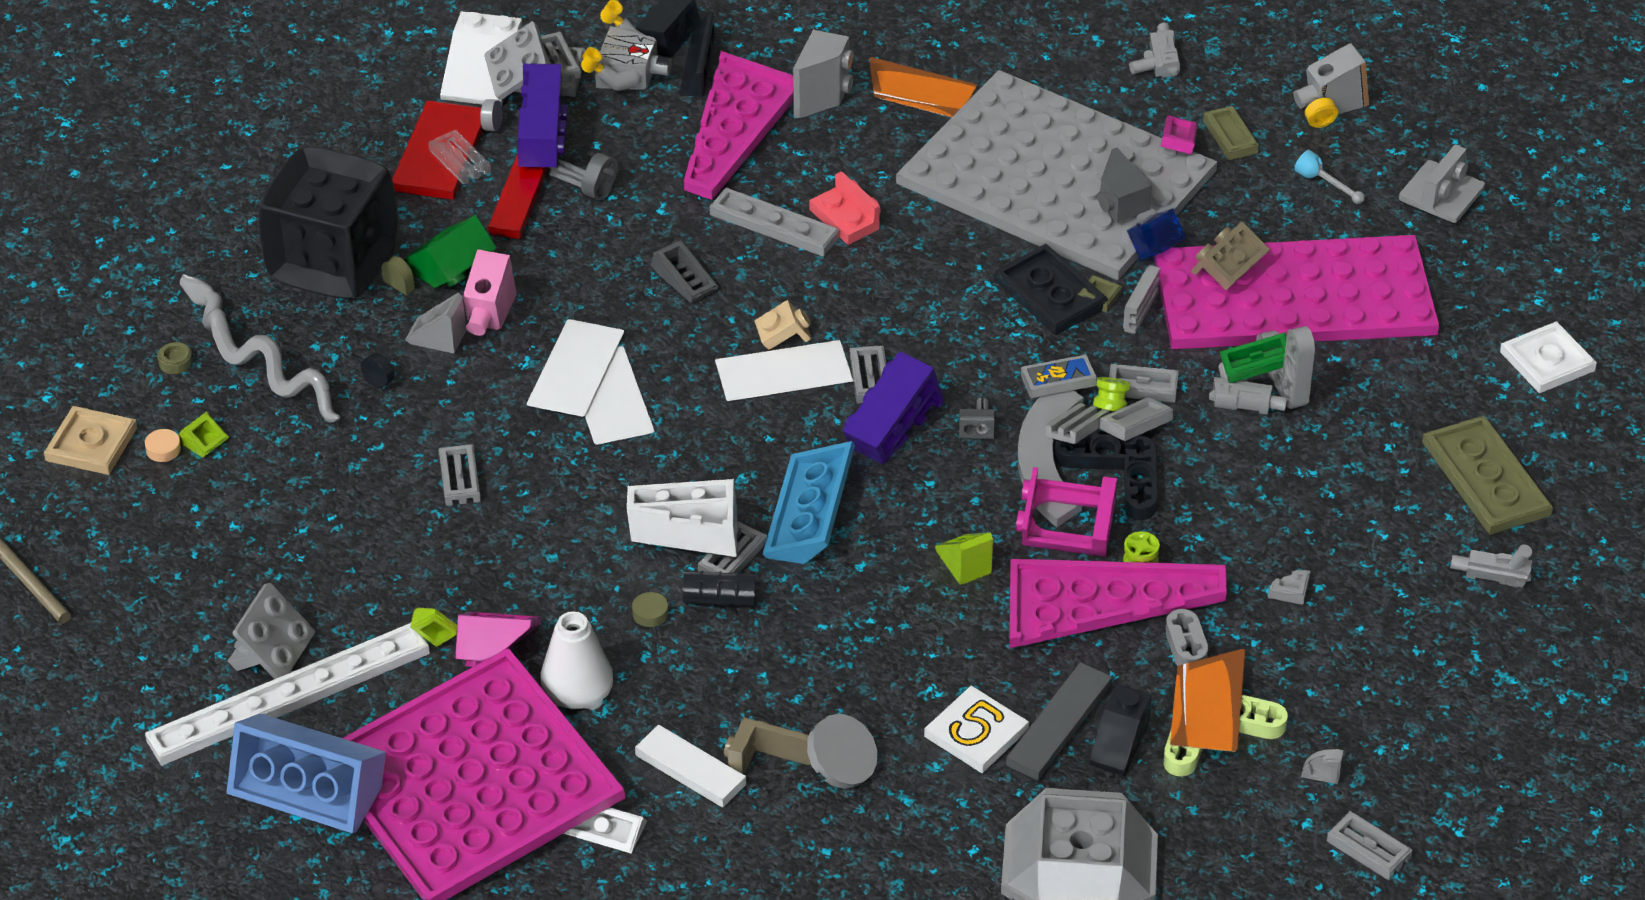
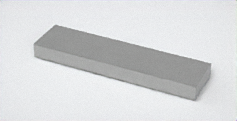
(774, 222)

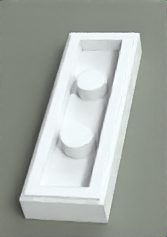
(690, 765)

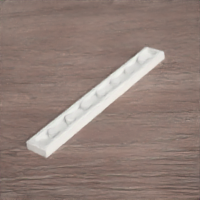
(287, 693)

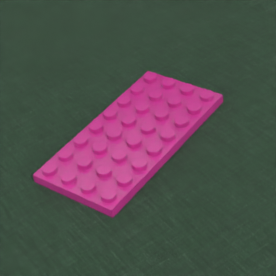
(1328, 285)

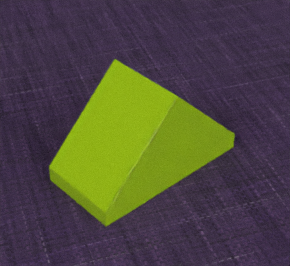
(968, 556)

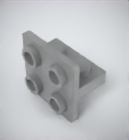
(507, 59)
(1443, 187)
(270, 634)

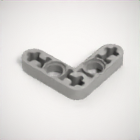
(1296, 375)

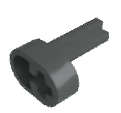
(595, 180)

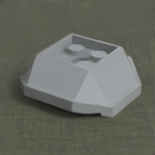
(1079, 849)

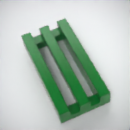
(1258, 362)

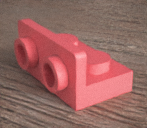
(847, 209)

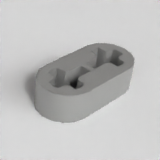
(1180, 641)

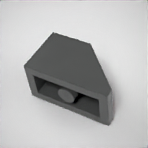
(1123, 188)

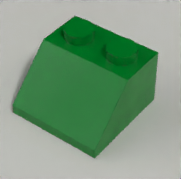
(450, 253)

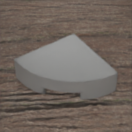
(1291, 587)
(1323, 766)

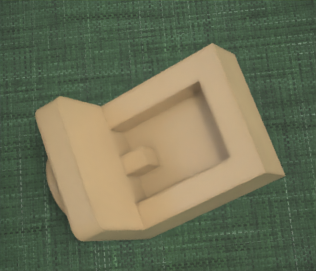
(781, 324)

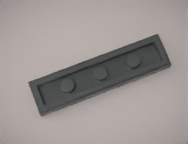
(1059, 721)

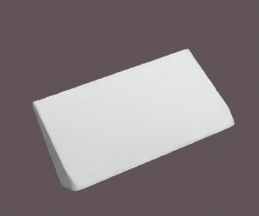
(611, 829)

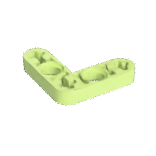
(1258, 727)

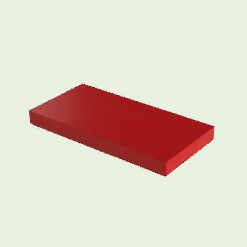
(419, 169)

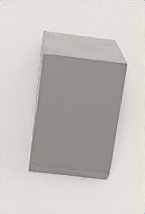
(441, 326)

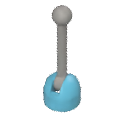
(1311, 165)

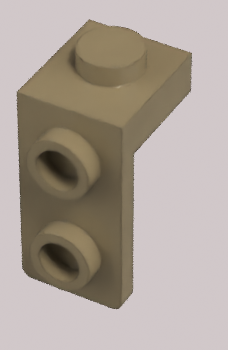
(765, 738)

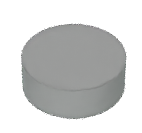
(491, 115)

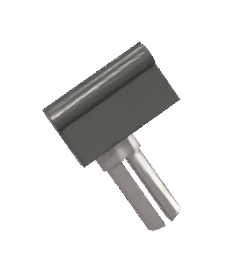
(977, 422)

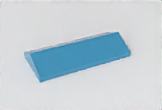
(808, 503)

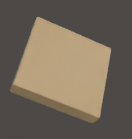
(90, 440)

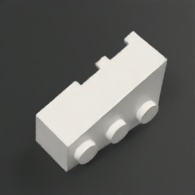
(685, 515)

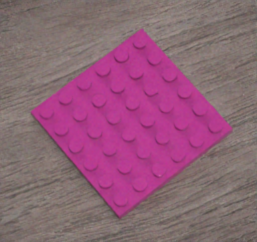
(479, 777)

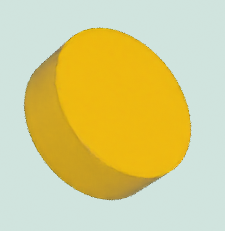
(1321, 112)

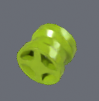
(1111, 393)
(1141, 548)

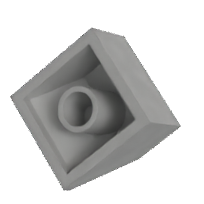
(822, 73)

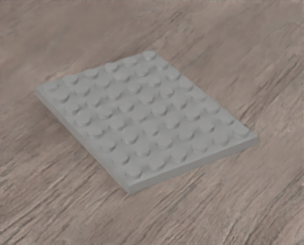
(1038, 167)

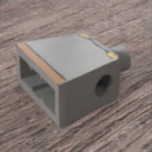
(1337, 77)

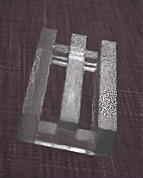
(454, 159)

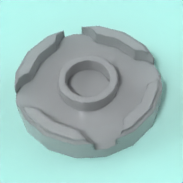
(842, 751)

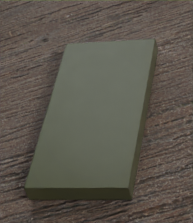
(1487, 475)

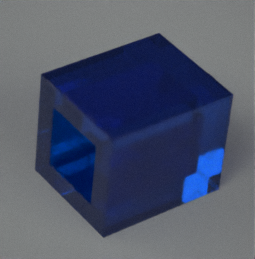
(1156, 234)

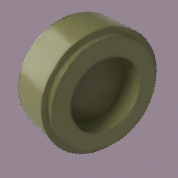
(175, 358)
(650, 609)

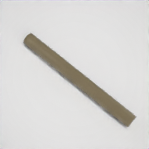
(34, 585)

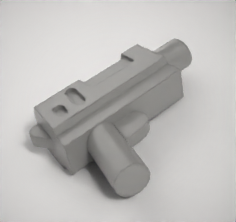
(1163, 54)
(1244, 395)
(1505, 568)

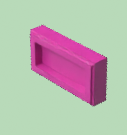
(1179, 134)

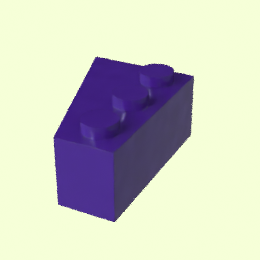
(541, 116)
(893, 407)

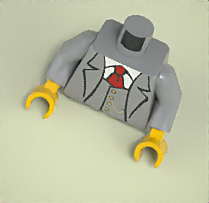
(626, 55)

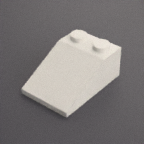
(466, 70)

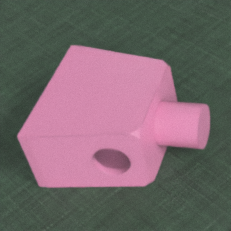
(486, 302)

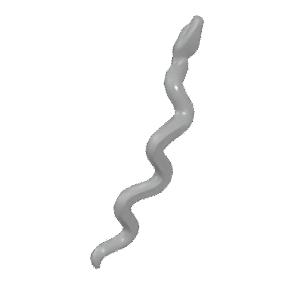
(216, 321)

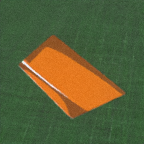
(919, 88)
(1208, 702)

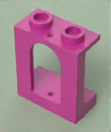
(1041, 491)

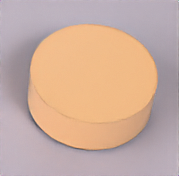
(162, 445)

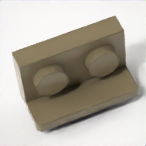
(1231, 256)

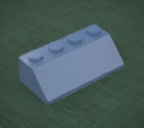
(304, 771)

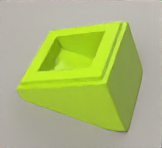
(202, 435)
(433, 625)

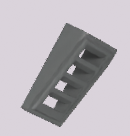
(679, 253)

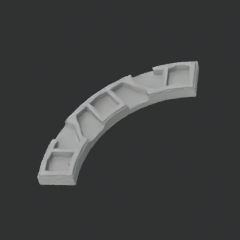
(1037, 449)

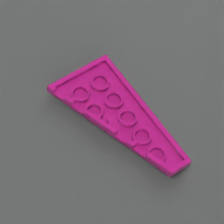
(736, 118)
(1080, 596)

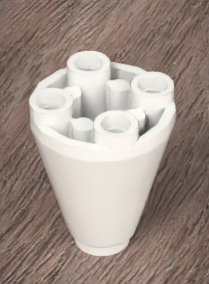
(575, 665)

